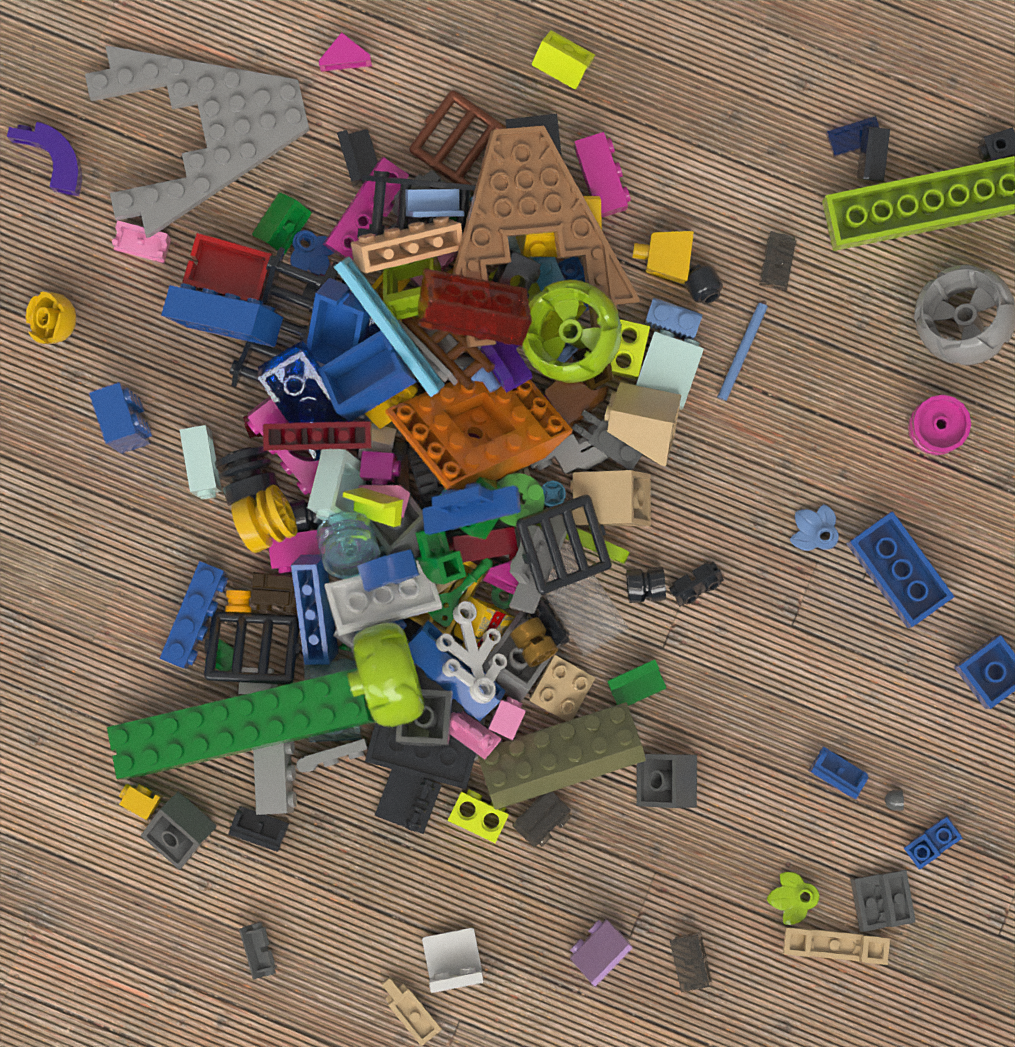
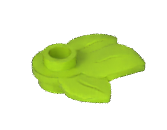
(789, 897)

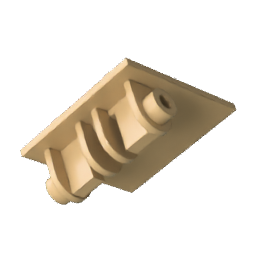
(562, 688)

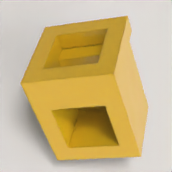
(139, 800)

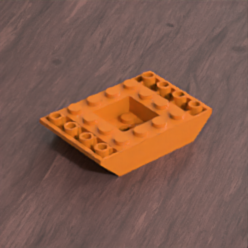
(512, 430)

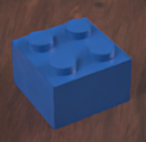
(989, 672)

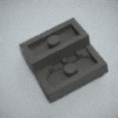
(883, 900)

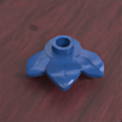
(313, 257)

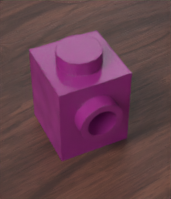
(379, 467)

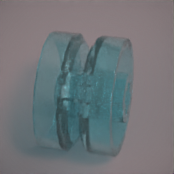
(346, 542)

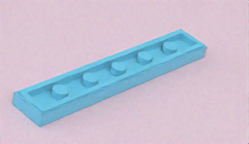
(389, 326)

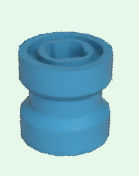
(554, 491)

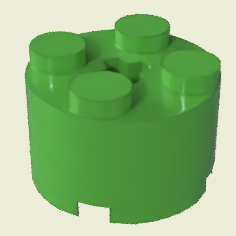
(531, 494)

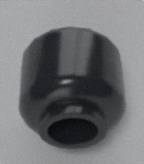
(704, 284)

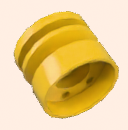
(264, 519)

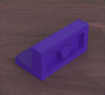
(509, 365)

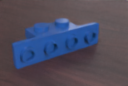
(469, 506)

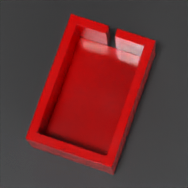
(227, 268)

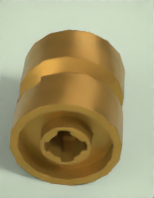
(527, 635)

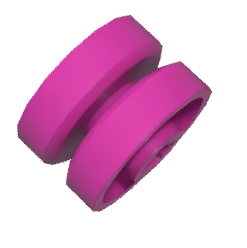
(942, 410)

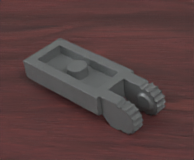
(607, 443)

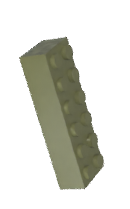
(562, 756)

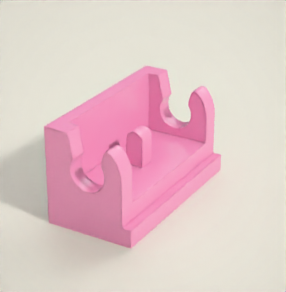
(133, 241)

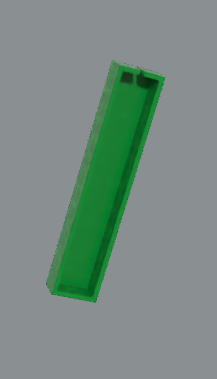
(237, 725)

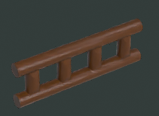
(447, 359)

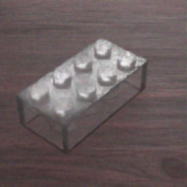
(584, 608)

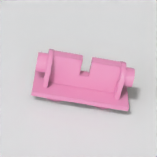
(473, 734)

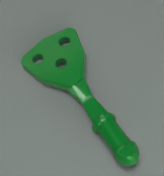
(453, 597)

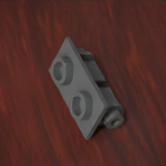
(255, 945)

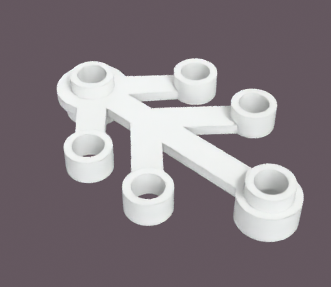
(472, 655)

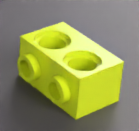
(633, 350)
(476, 822)

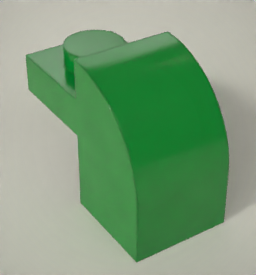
(436, 559)

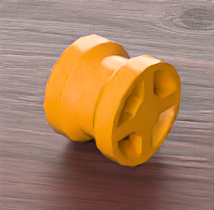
(238, 601)

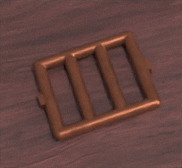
(433, 121)

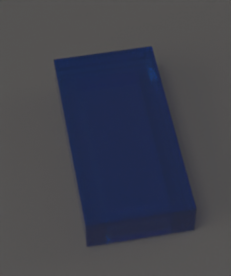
(848, 137)

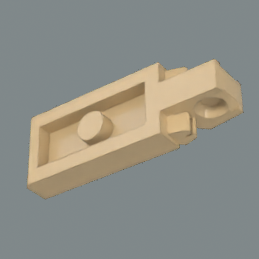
(411, 1011)

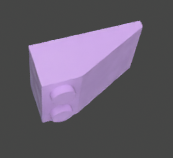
(599, 951)

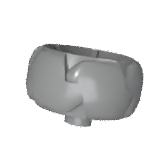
(977, 341)

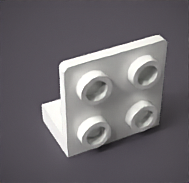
(452, 960)

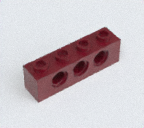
(317, 436)

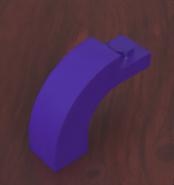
(66, 165)

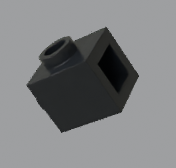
(997, 145)

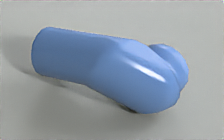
(487, 378)

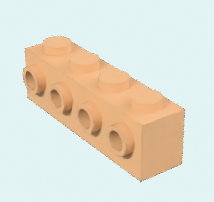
(406, 245)

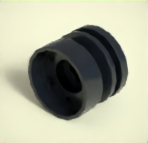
(245, 473)

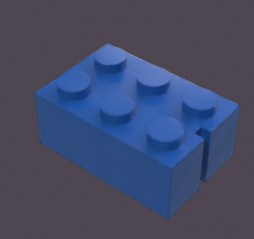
(336, 322)
(365, 376)

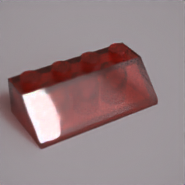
(473, 307)

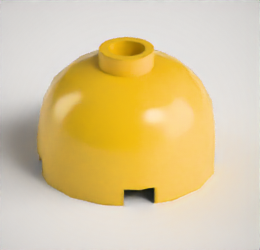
(50, 317)

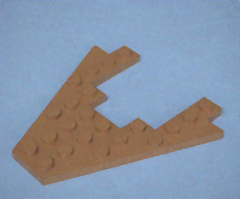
(529, 192)

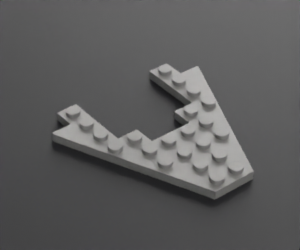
(242, 118)

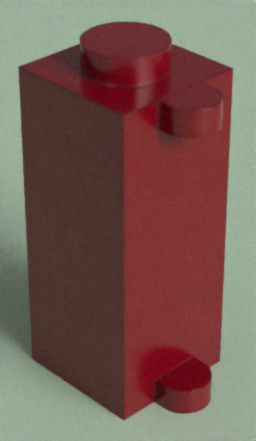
(498, 543)

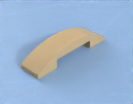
(836, 945)

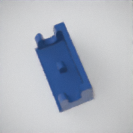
(839, 773)

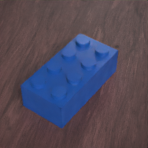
(222, 314)
(120, 418)
(900, 570)

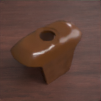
(573, 399)

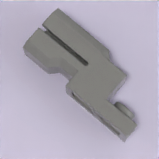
(569, 455)

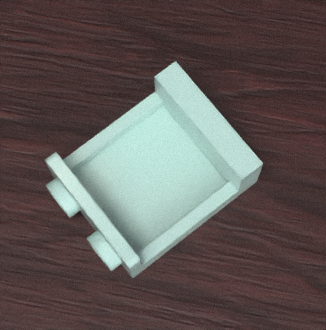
(670, 364)

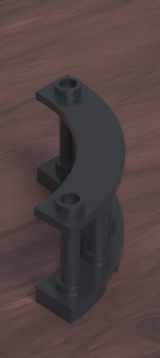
(381, 178)
(276, 266)

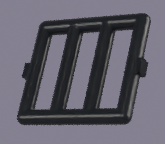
(543, 517)
(262, 675)

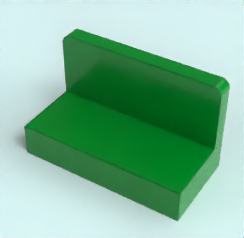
(282, 222)
(637, 684)

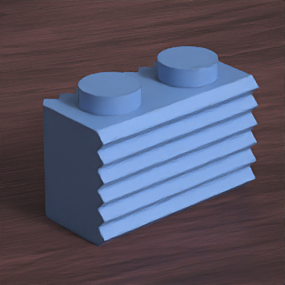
(673, 319)

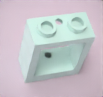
(199, 461)
(331, 467)

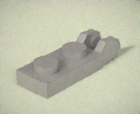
(331, 756)

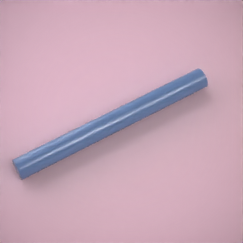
(742, 351)

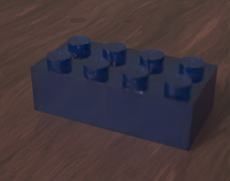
(298, 388)

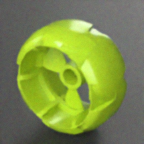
(603, 341)
(386, 675)

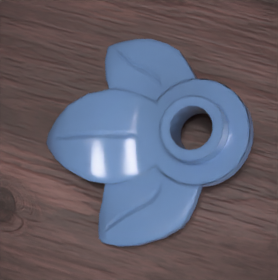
(811, 528)

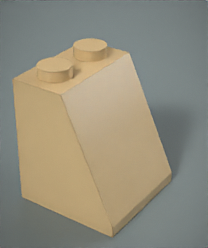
(644, 419)
(617, 497)

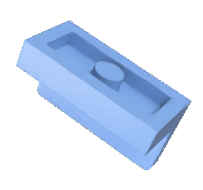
(432, 203)

